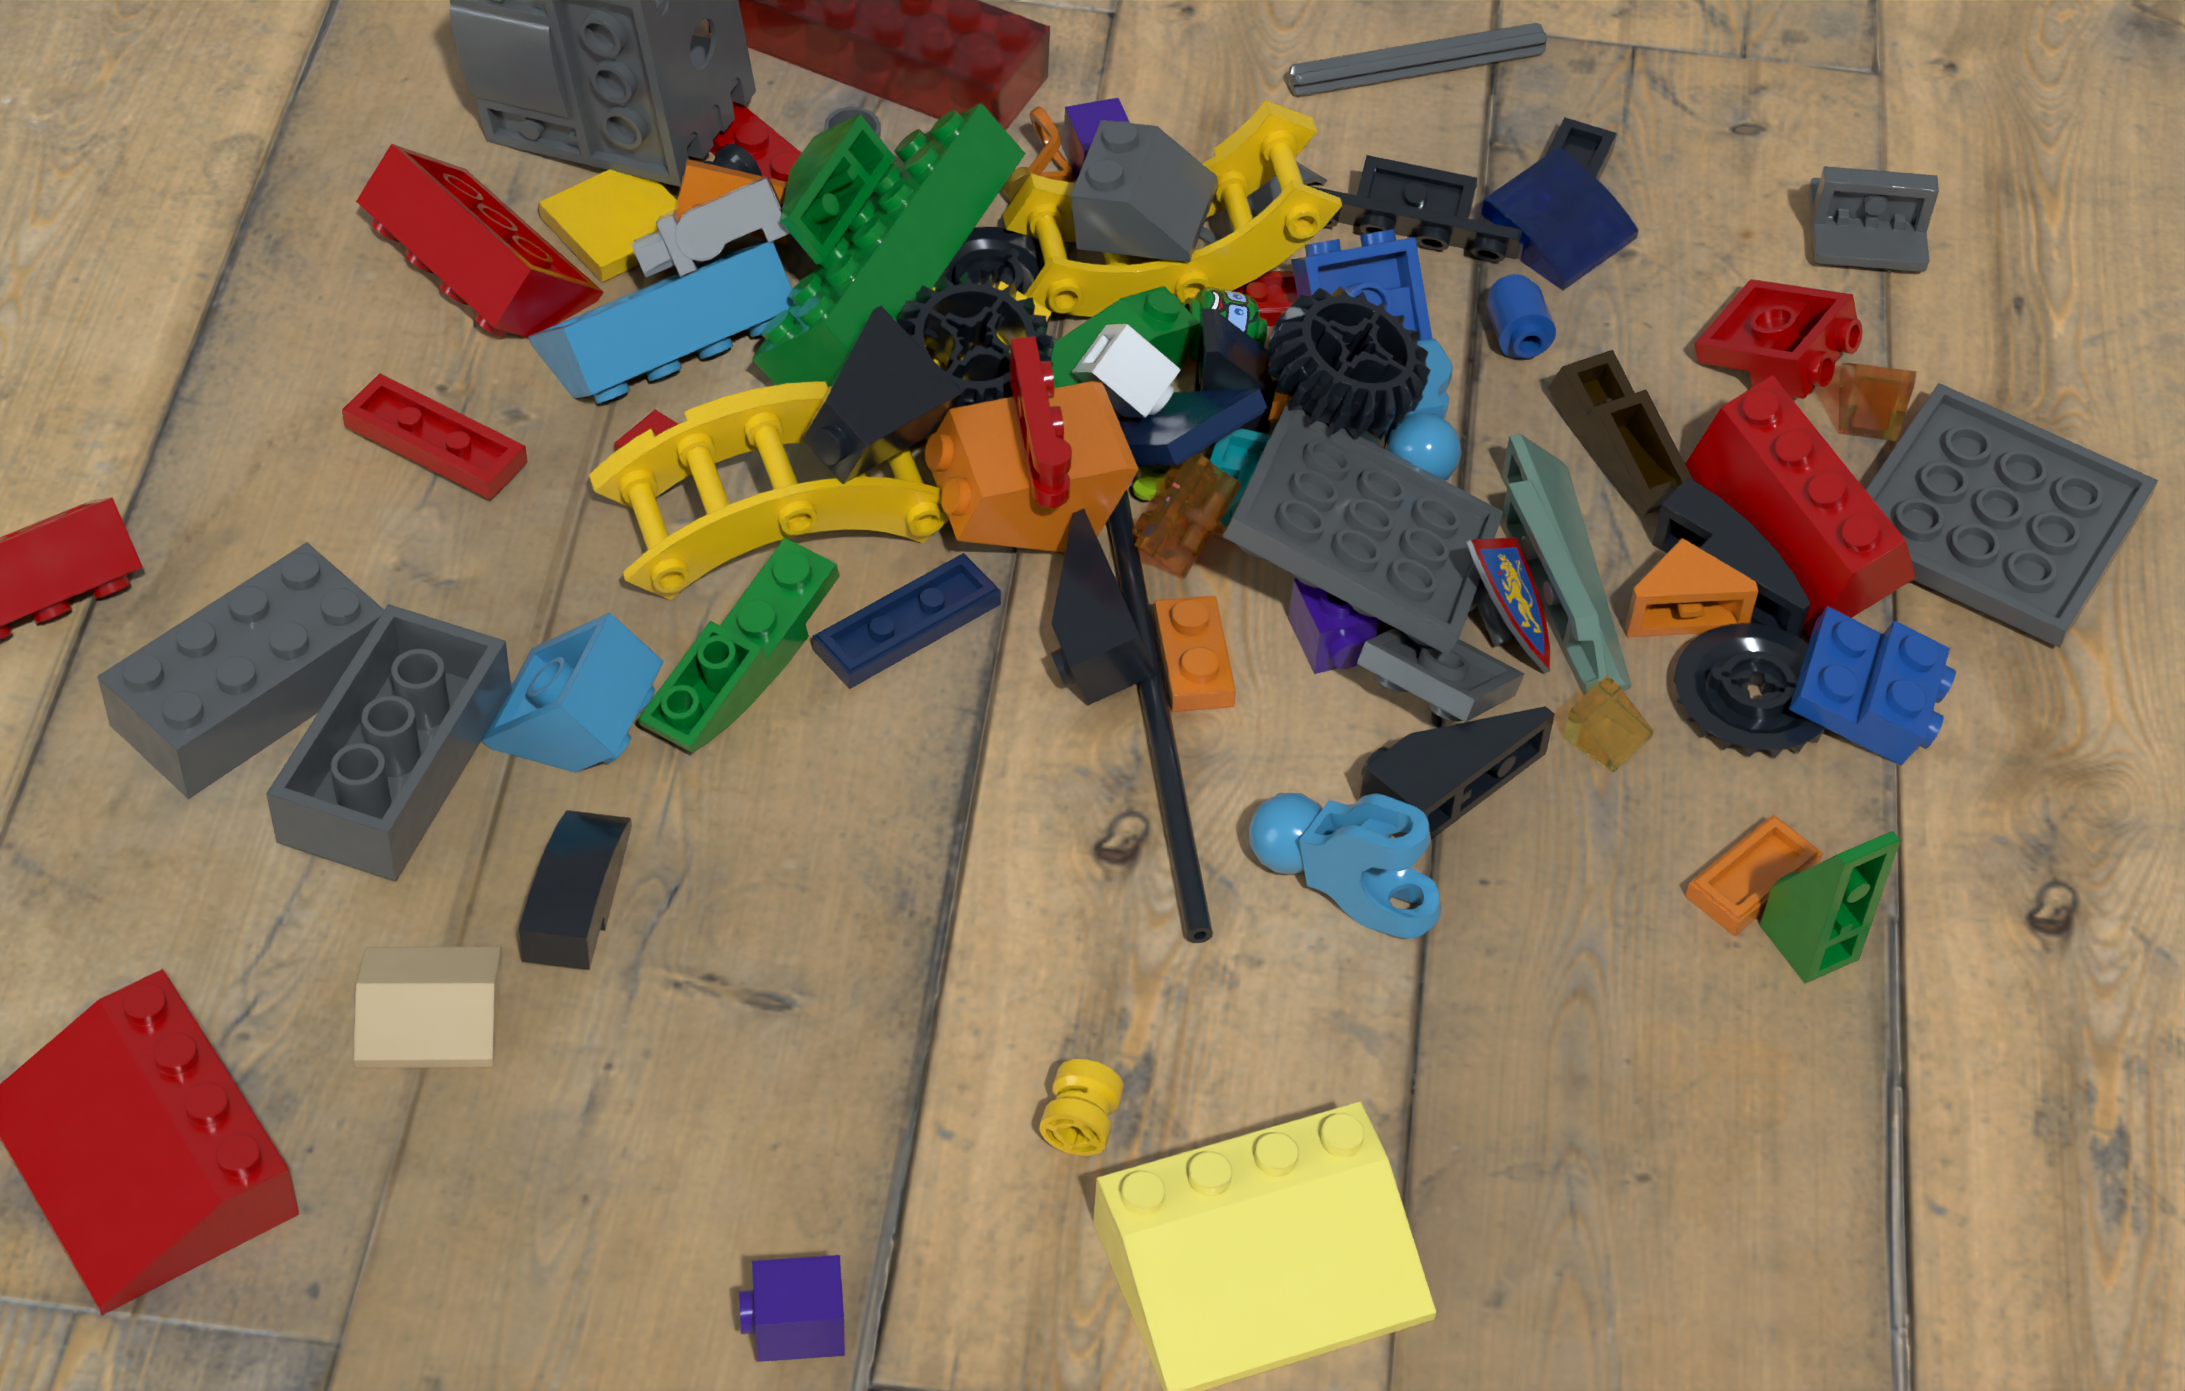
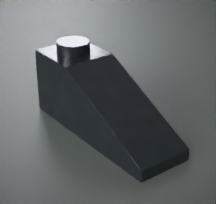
(1093, 621)
(1457, 765)

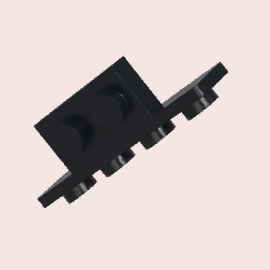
(1425, 206)

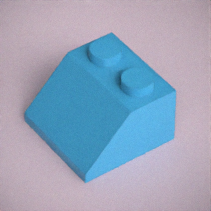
(577, 697)

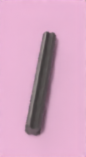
(1417, 59)

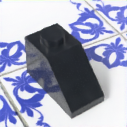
(1232, 362)

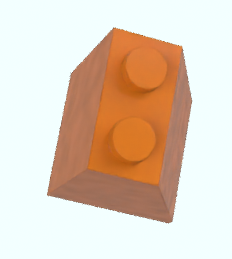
(986, 480)

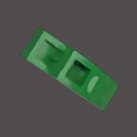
(745, 653)

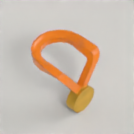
(1051, 140)

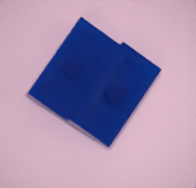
(1564, 218)

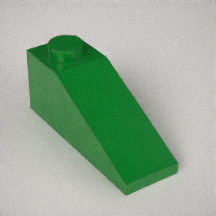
(833, 184)
(1152, 314)
(1827, 910)

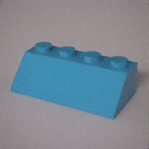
(666, 322)

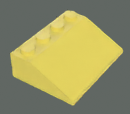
(1263, 1249)

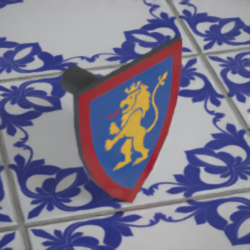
(1509, 598)

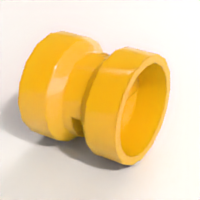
(1079, 1115)

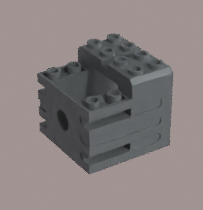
(605, 78)

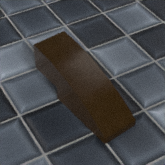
(1620, 430)

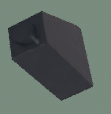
(879, 400)

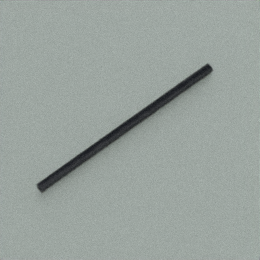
(1161, 733)

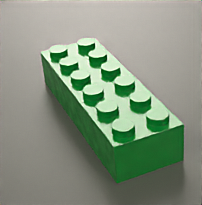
(893, 244)

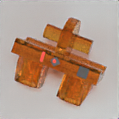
(1187, 514)

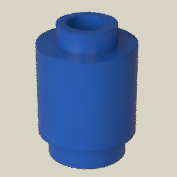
(1520, 317)

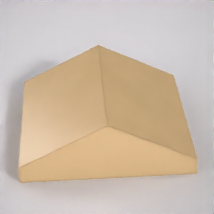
(427, 1007)

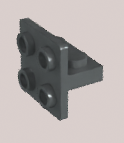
(1872, 218)

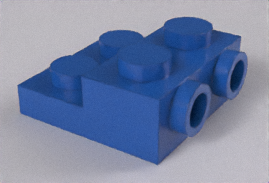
(1380, 268)
(1873, 684)

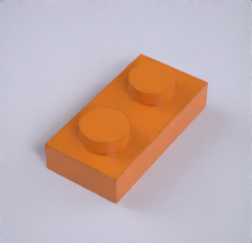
(1194, 653)

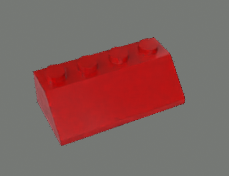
(474, 244)
(1803, 500)
(63, 558)

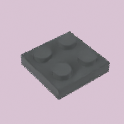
(1453, 684)

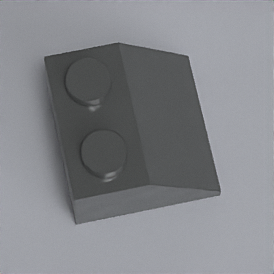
(1140, 194)

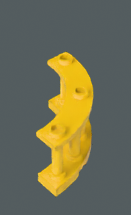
(1243, 164)
(737, 425)

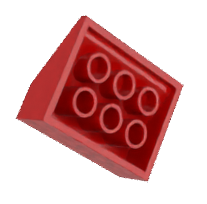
(140, 1145)

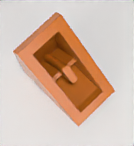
(1689, 595)

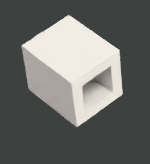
(1130, 370)

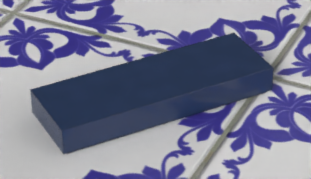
(906, 620)

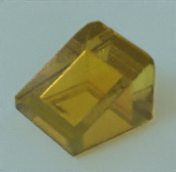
(1607, 725)

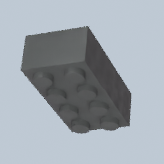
(239, 670)
(390, 742)

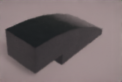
(1725, 534)
(574, 889)

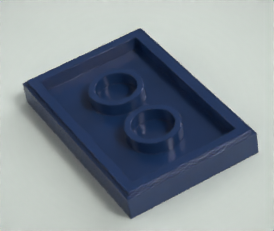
(1189, 424)

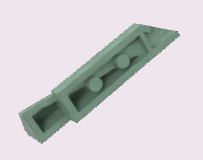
(1554, 540)

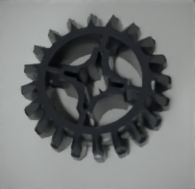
(961, 318)
(1312, 356)

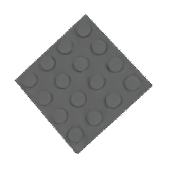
(2007, 512)
(1364, 527)

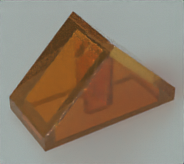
(1873, 400)

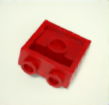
(1783, 334)

